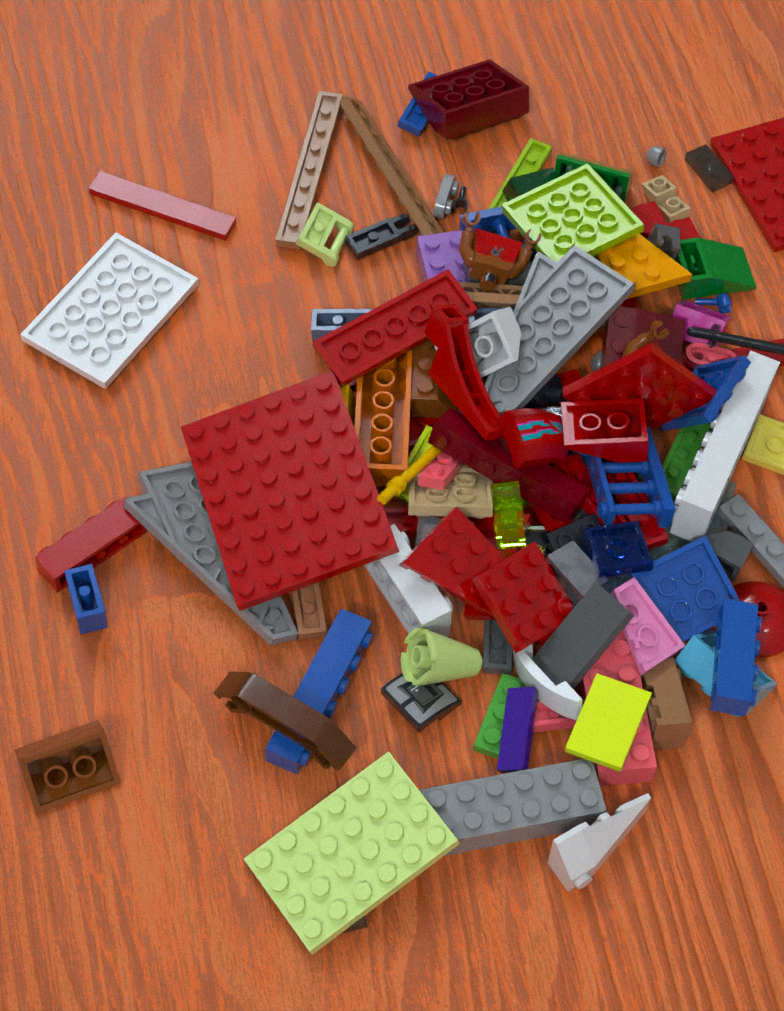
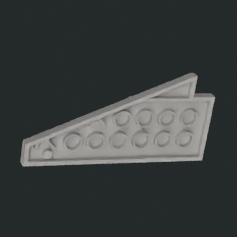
(556, 316)
(179, 519)

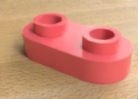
(706, 354)

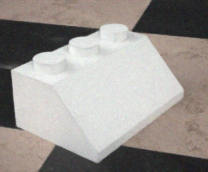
(495, 340)

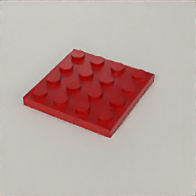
(648, 374)

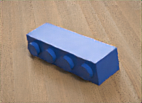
(735, 657)

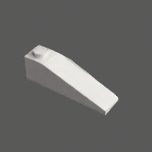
(585, 848)

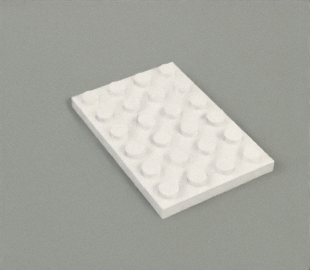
(109, 310)

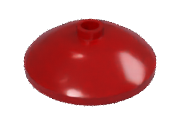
(772, 626)

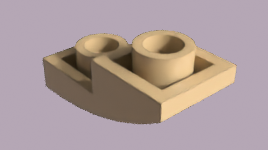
(666, 198)

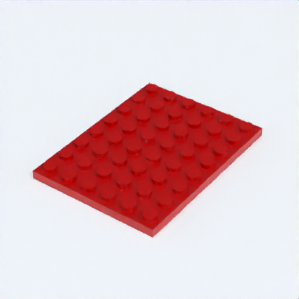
(288, 490)

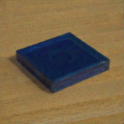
(618, 549)

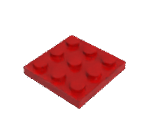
(524, 596)

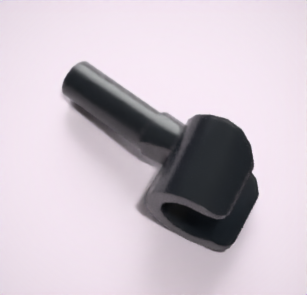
(460, 202)

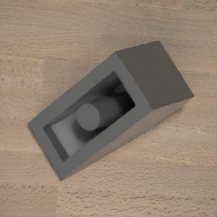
(730, 551)

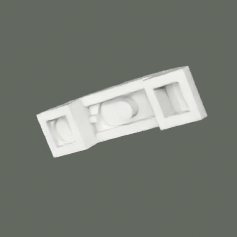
(557, 698)

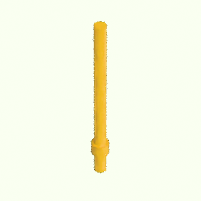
(399, 483)

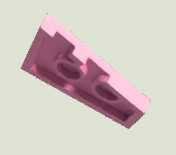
(648, 632)

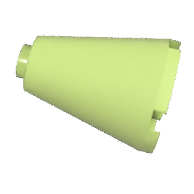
(437, 658)

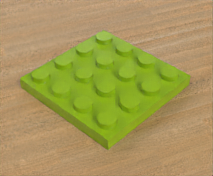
(572, 212)

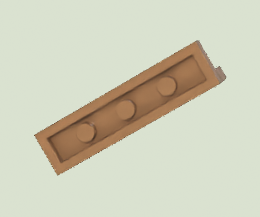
(499, 299)

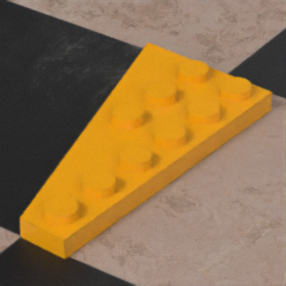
(644, 265)

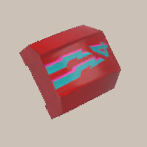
(533, 437)

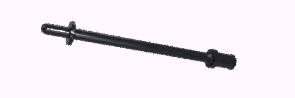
(713, 336)

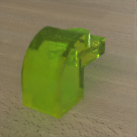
(509, 515)

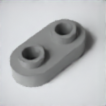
(443, 202)

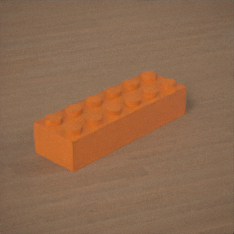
(384, 417)

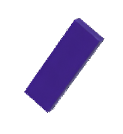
(517, 729)

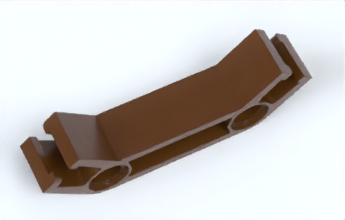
(287, 716)

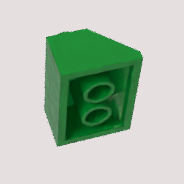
(616, 178)

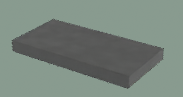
(582, 636)

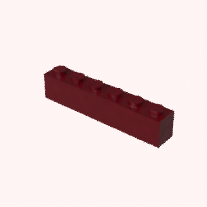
(539, 484)

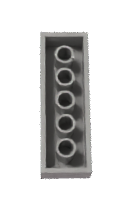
(518, 804)

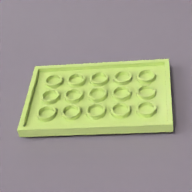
(351, 852)

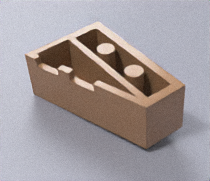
(668, 708)

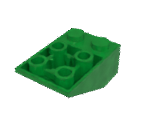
(714, 268)

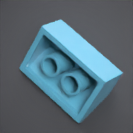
(697, 662)

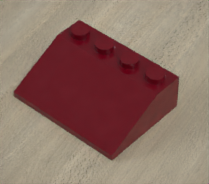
(470, 98)
(628, 323)

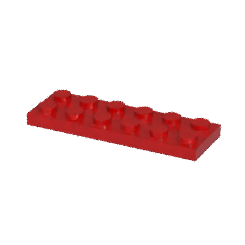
(389, 328)

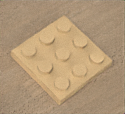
(467, 491)

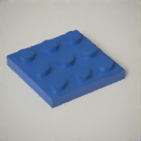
(723, 377)
(688, 587)

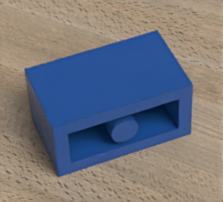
(86, 599)

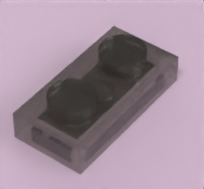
(709, 168)

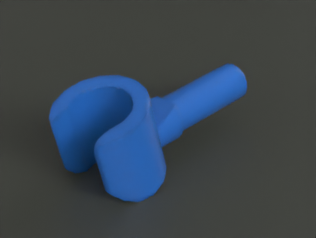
(722, 301)

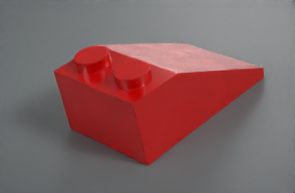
(606, 429)

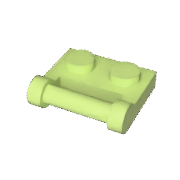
(317, 231)

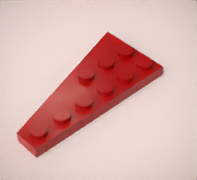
(455, 555)

